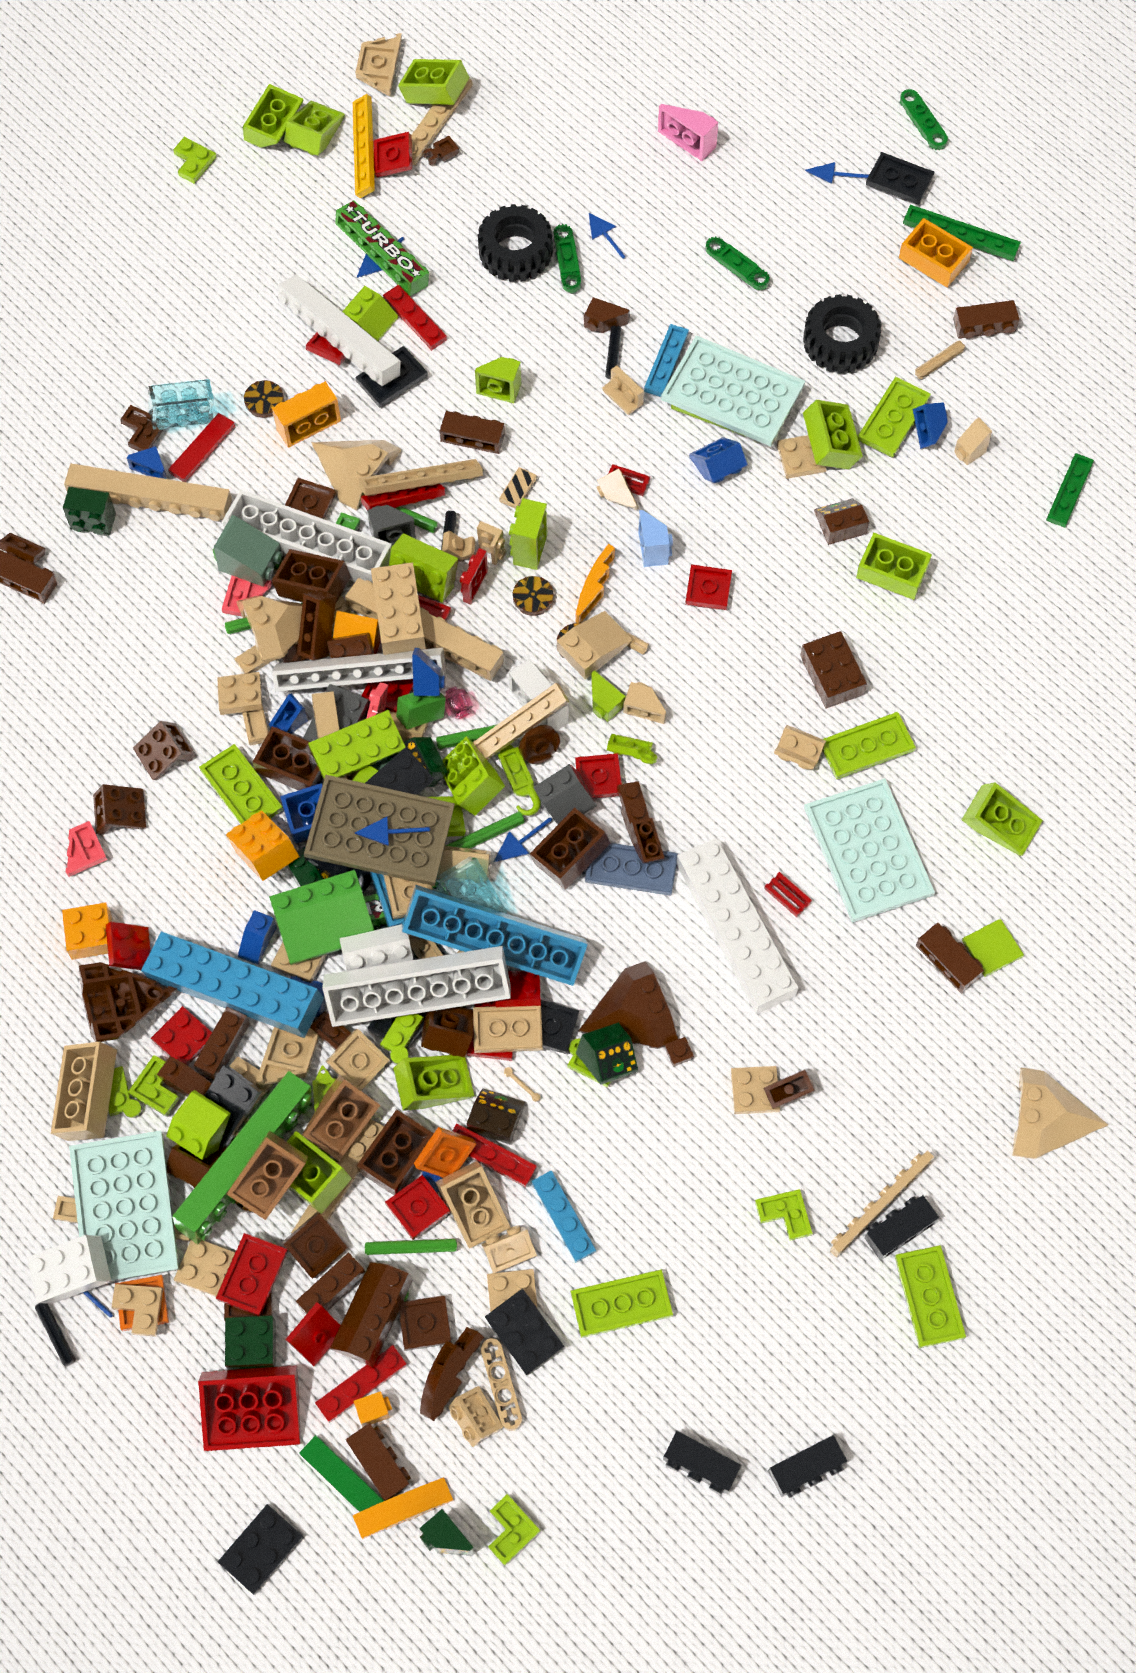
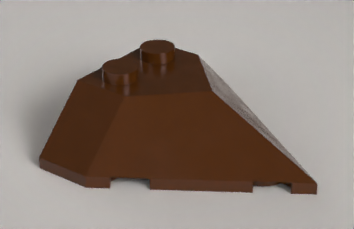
(117, 999)
(638, 1006)

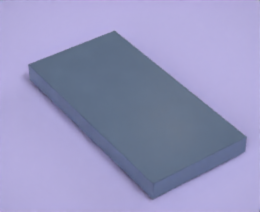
(622, 868)

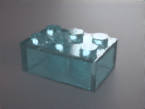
(180, 404)
(470, 884)

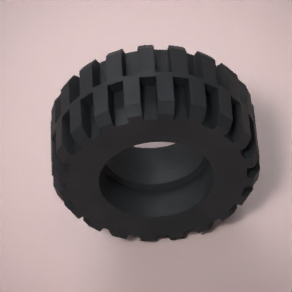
(513, 222)
(848, 313)

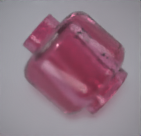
(458, 703)

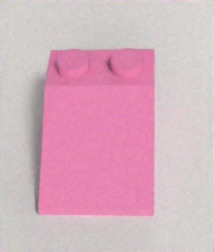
(688, 129)

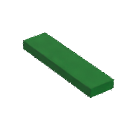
(1070, 490)
(339, 1475)

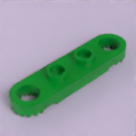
(923, 119)
(567, 258)
(737, 263)

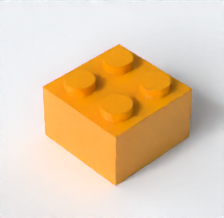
(86, 930)

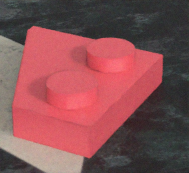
(241, 589)
(378, 700)
(83, 849)

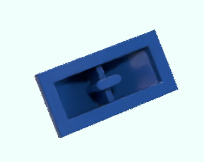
(147, 463)
(290, 715)

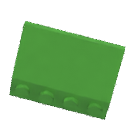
(319, 915)

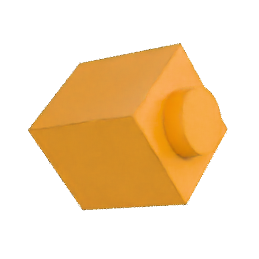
(373, 1408)

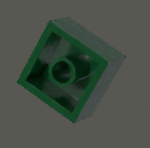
(89, 511)
(250, 1342)

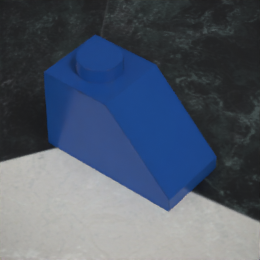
(930, 423)
(426, 675)
(256, 937)

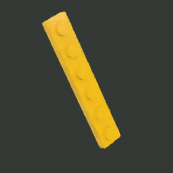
(363, 146)

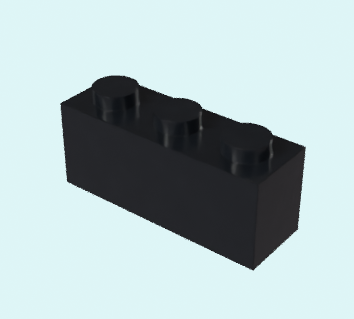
(901, 1226)
(701, 1463)
(808, 1467)

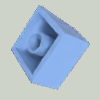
(654, 540)

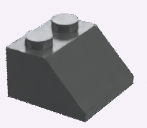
(389, 523)
(564, 792)

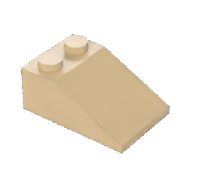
(593, 643)
(473, 1204)

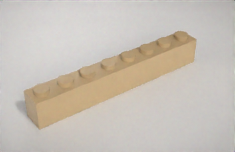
(152, 492)
(458, 645)

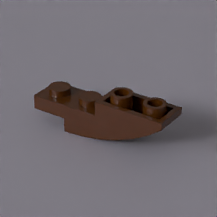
(638, 823)
(442, 1379)

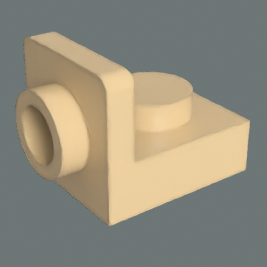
(458, 546)

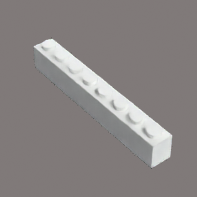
(339, 330)
(349, 670)

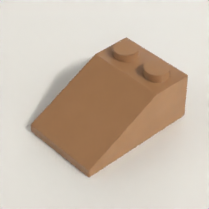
(340, 1118)
(267, 1175)

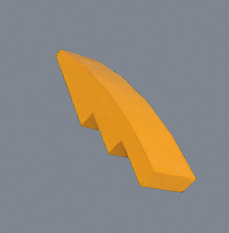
(593, 587)
(402, 1508)

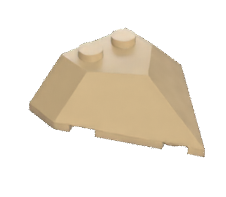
(350, 460)
(273, 624)
(1049, 1116)

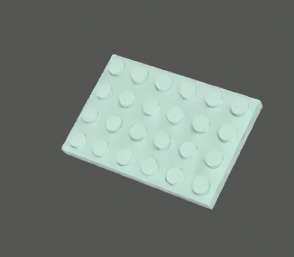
(733, 390)
(868, 850)
(127, 1202)

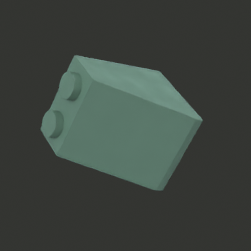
(246, 552)

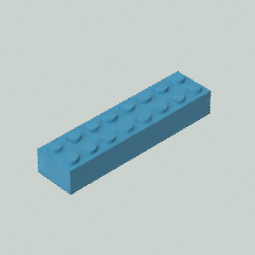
(476, 927)
(233, 984)

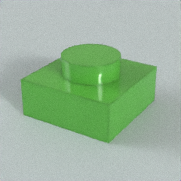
(348, 521)

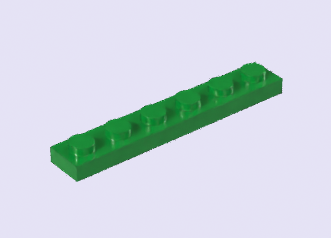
(971, 235)

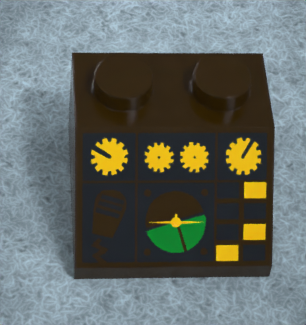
(495, 1116)

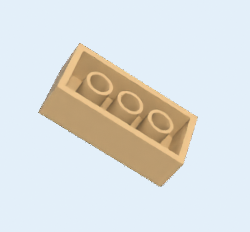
(398, 608)
(83, 1091)

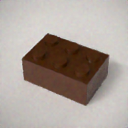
(309, 572)
(833, 669)
(287, 760)
(570, 848)
(393, 1153)

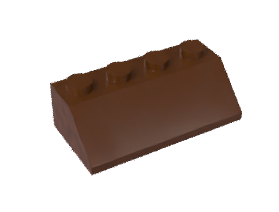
(372, 1313)

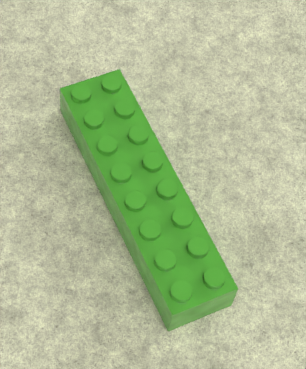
(210, 1198)

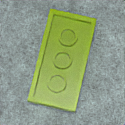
(893, 417)
(867, 745)
(357, 746)
(239, 785)
(930, 1296)
(621, 1303)

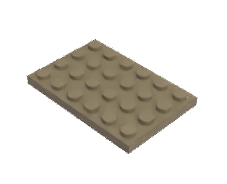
(352, 805)

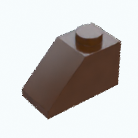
(603, 315)
(182, 1078)
(789, 1088)

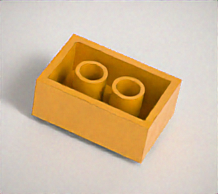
(935, 252)
(306, 414)
(262, 845)

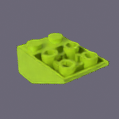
(471, 777)

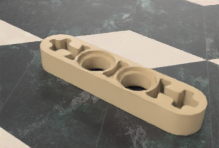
(501, 1384)

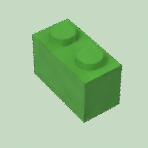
(418, 710)

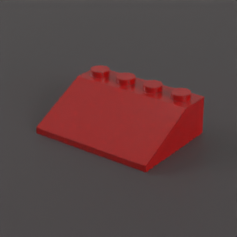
(249, 1408)

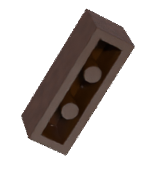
(986, 319)
(472, 432)
(26, 577)
(316, 624)
(950, 957)
(222, 1043)
(332, 1284)
(379, 1461)

